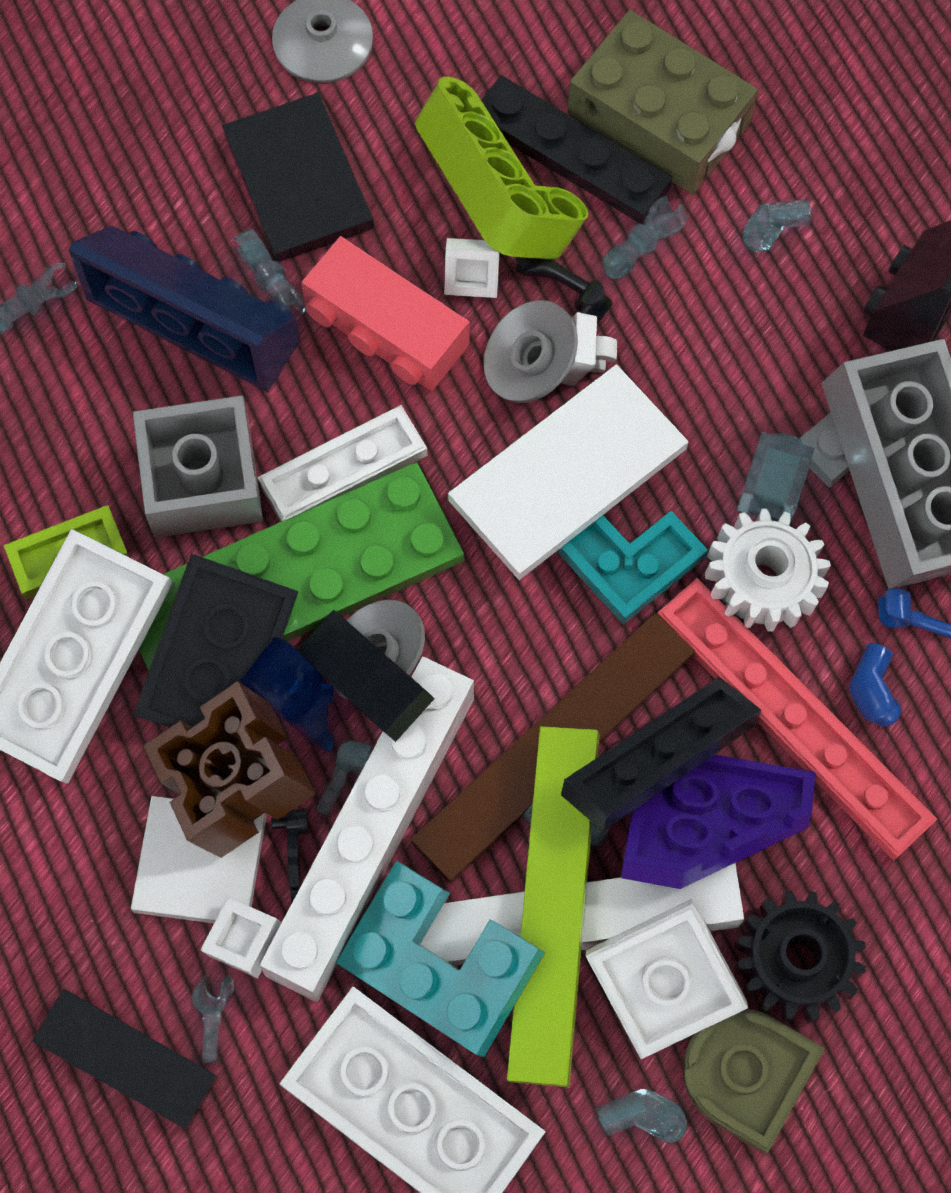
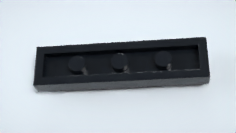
(575, 150)
(660, 753)

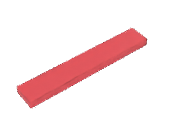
(799, 721)

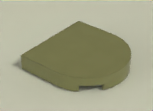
(748, 1075)

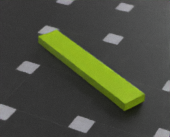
(553, 913)

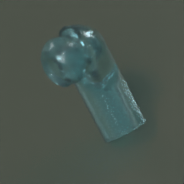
(647, 1111)

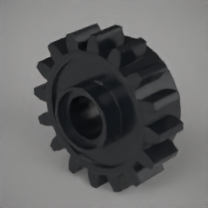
(780, 981)

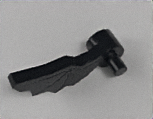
(296, 823)

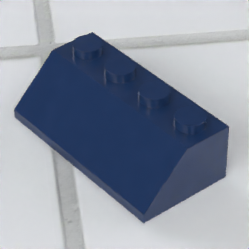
(186, 304)

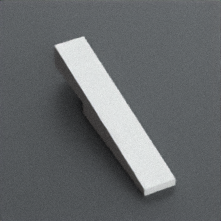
(609, 910)

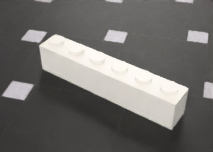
(366, 837)

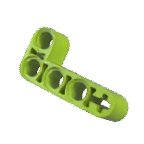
(490, 179)

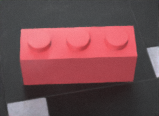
(385, 314)

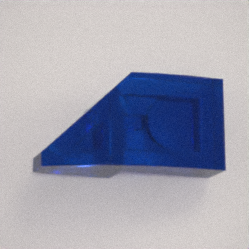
(293, 690)

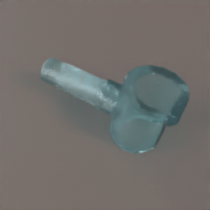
(350, 758)
(211, 1009)

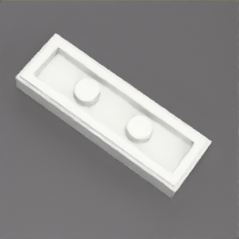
(343, 464)

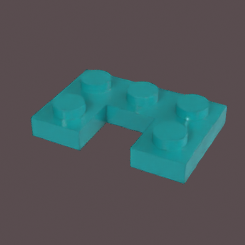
(634, 573)
(461, 1002)

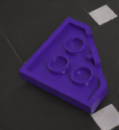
(715, 819)

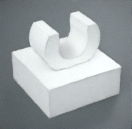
(471, 268)
(591, 349)
(241, 937)

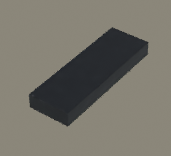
(365, 675)
(125, 1059)

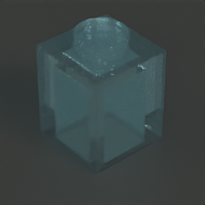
(776, 476)

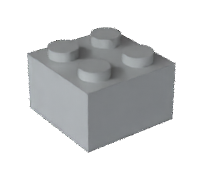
(197, 466)

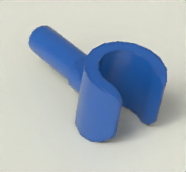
(896, 612)

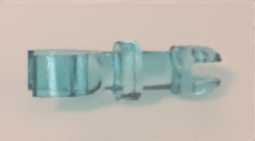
(643, 238)
(269, 274)
(31, 297)

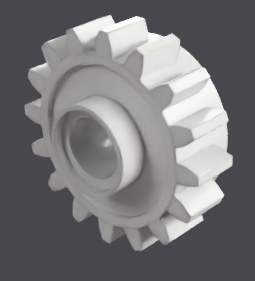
(774, 545)

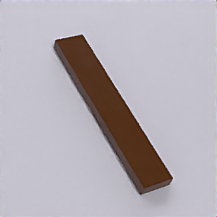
(506, 787)

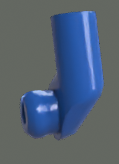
(870, 690)

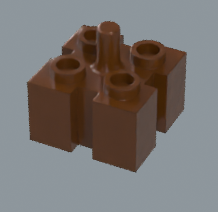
(228, 770)

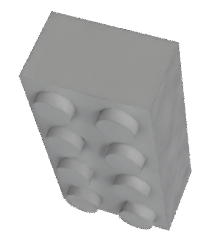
(897, 445)

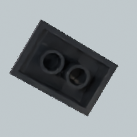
(918, 296)

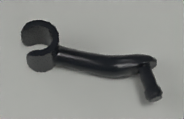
(590, 299)

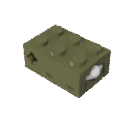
(661, 100)

